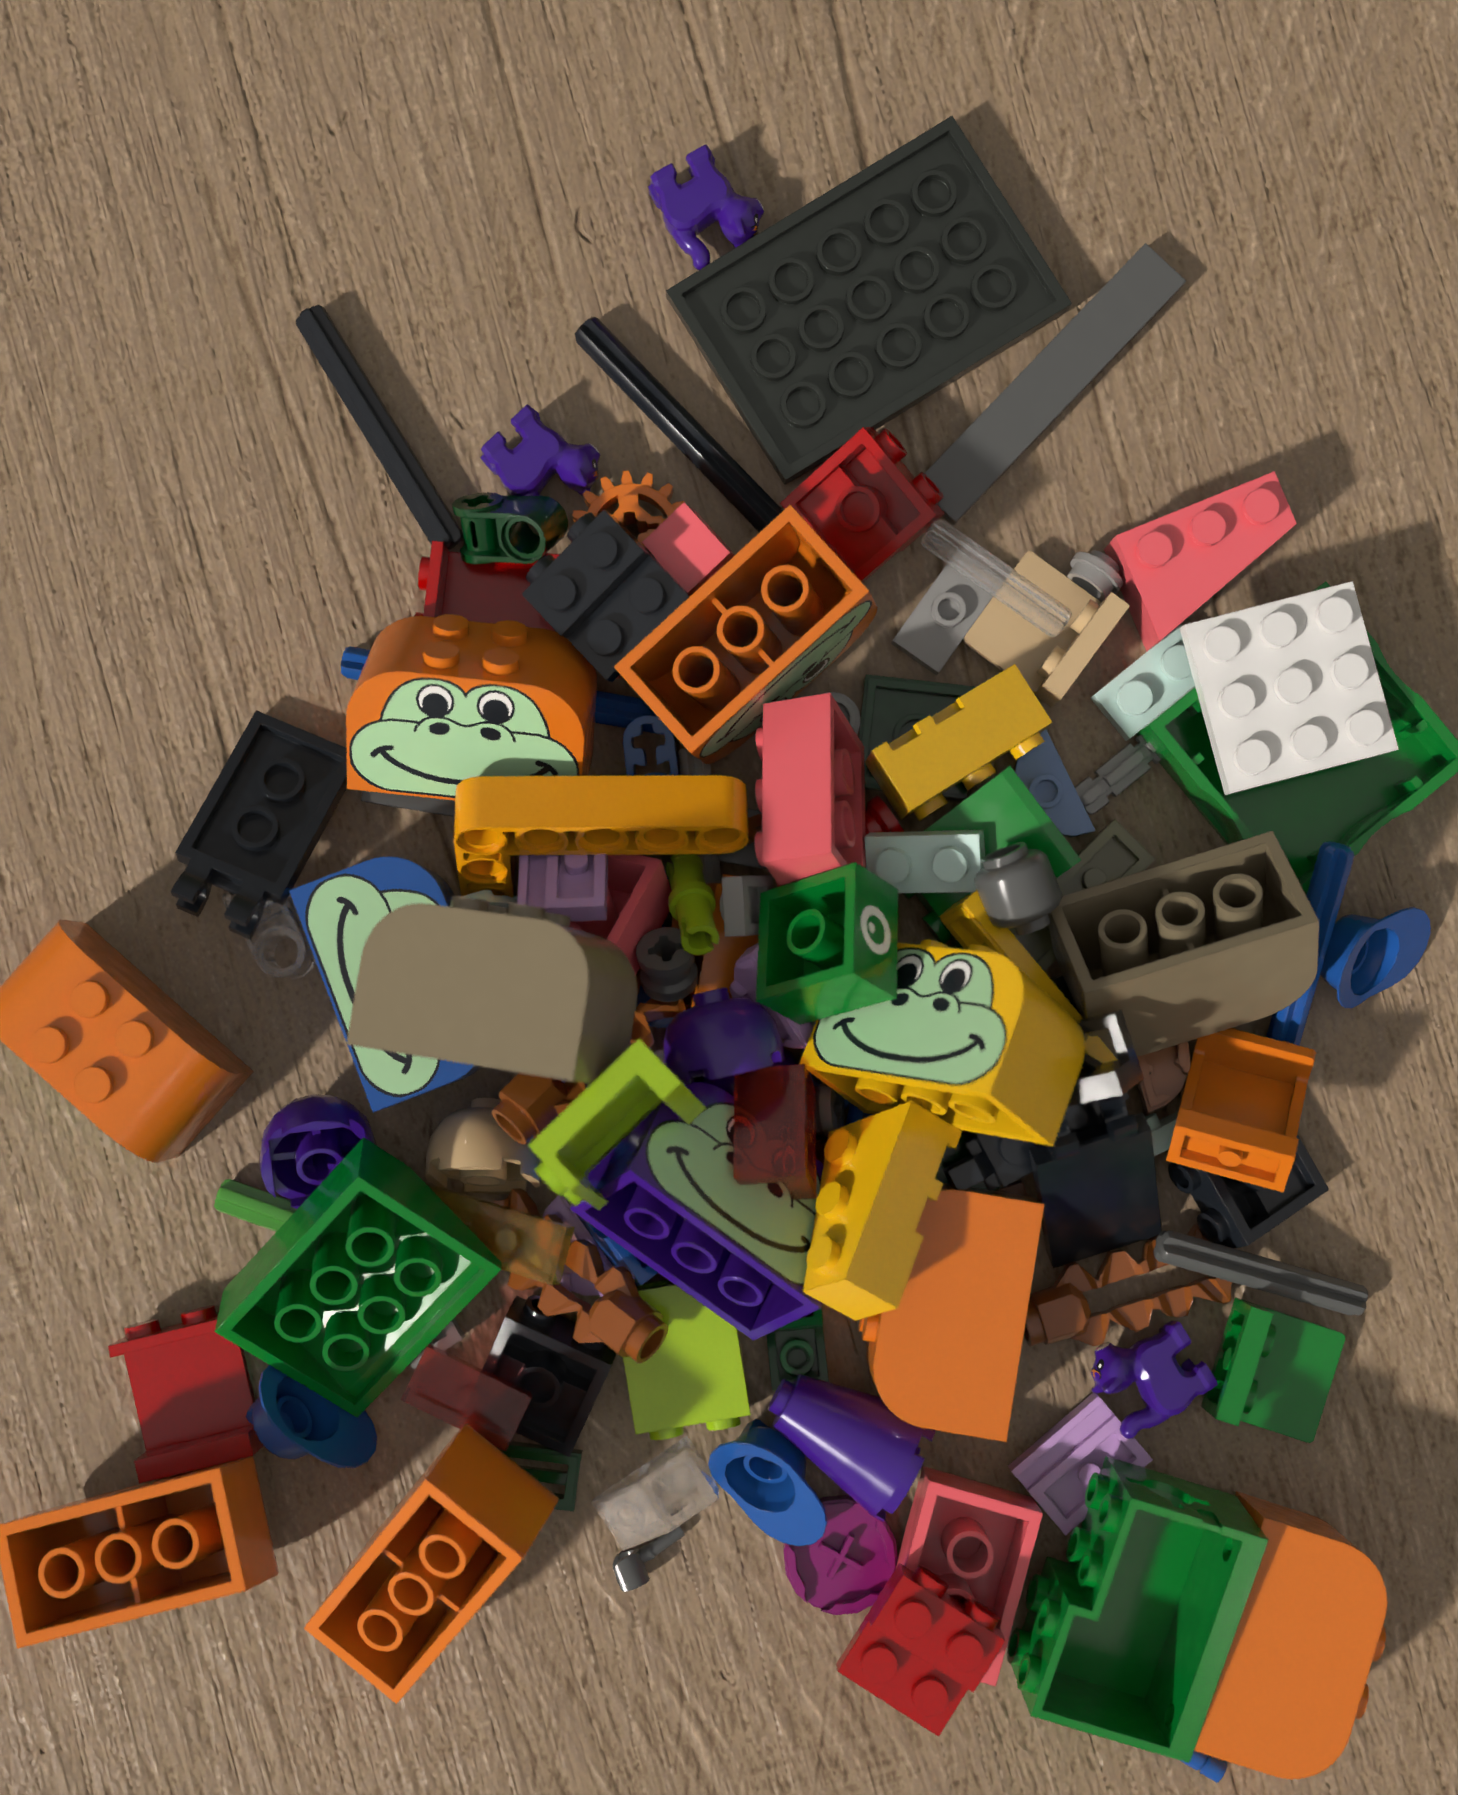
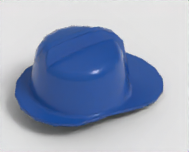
(1374, 953)
(300, 1422)
(769, 1484)

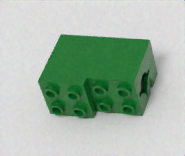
(1141, 1613)

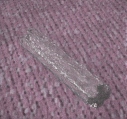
(996, 577)

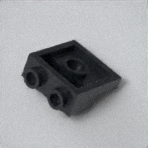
(603, 591)
(1242, 1212)
(548, 1362)

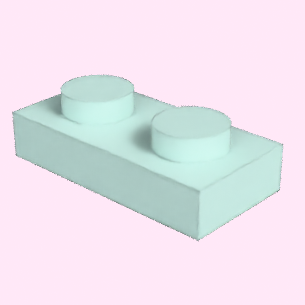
(1146, 686)
(926, 859)

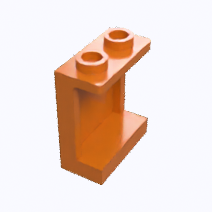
(1242, 1107)

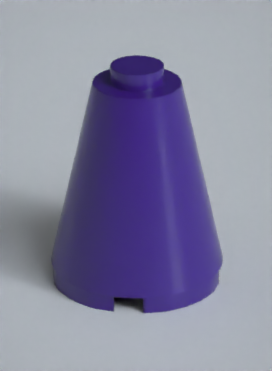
(851, 1440)

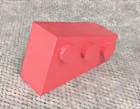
(1195, 551)

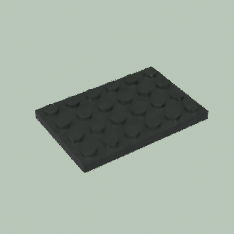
(868, 299)

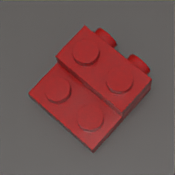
(867, 501)
(922, 1647)

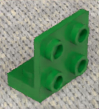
(1273, 1371)

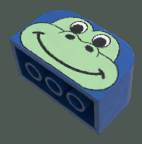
(337, 920)

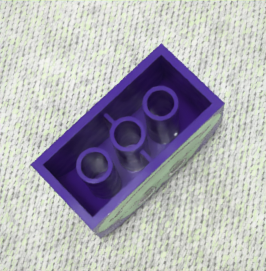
(696, 1226)

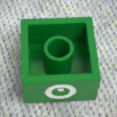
(828, 944)

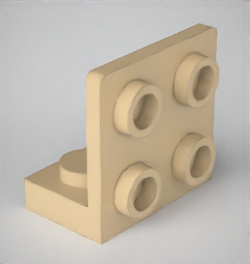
(1045, 661)

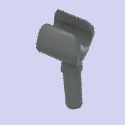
(630, 1565)

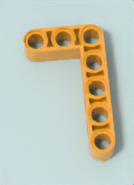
(590, 817)

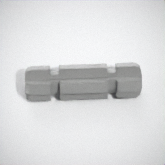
(1116, 775)

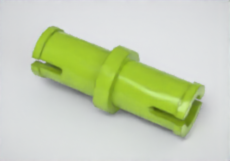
(692, 904)

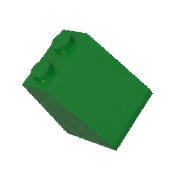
(1007, 816)

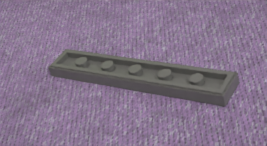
(1053, 381)

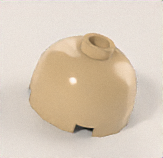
(479, 1153)

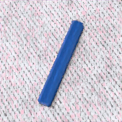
(1325, 897)

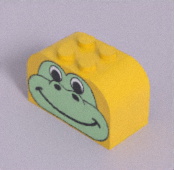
(961, 1041)

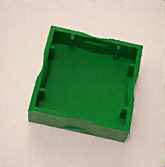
(1324, 806)

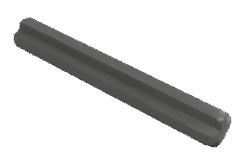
(1260, 1273)

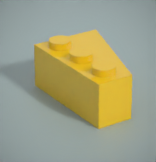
(959, 744)
(871, 1205)

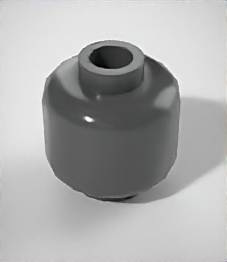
(1018, 888)

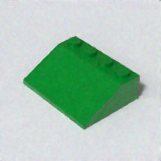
(356, 1281)

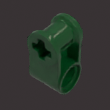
(498, 527)

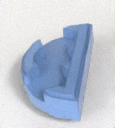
(1052, 788)

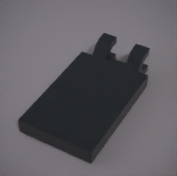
(260, 820)
(1097, 1185)

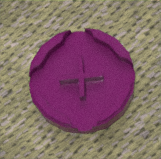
(847, 1564)

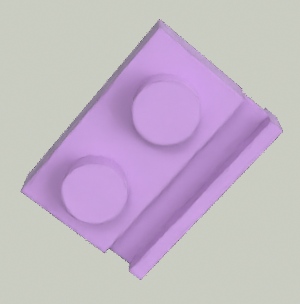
(565, 885)
(1066, 1457)

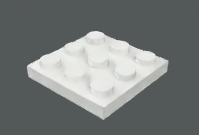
(1288, 688)

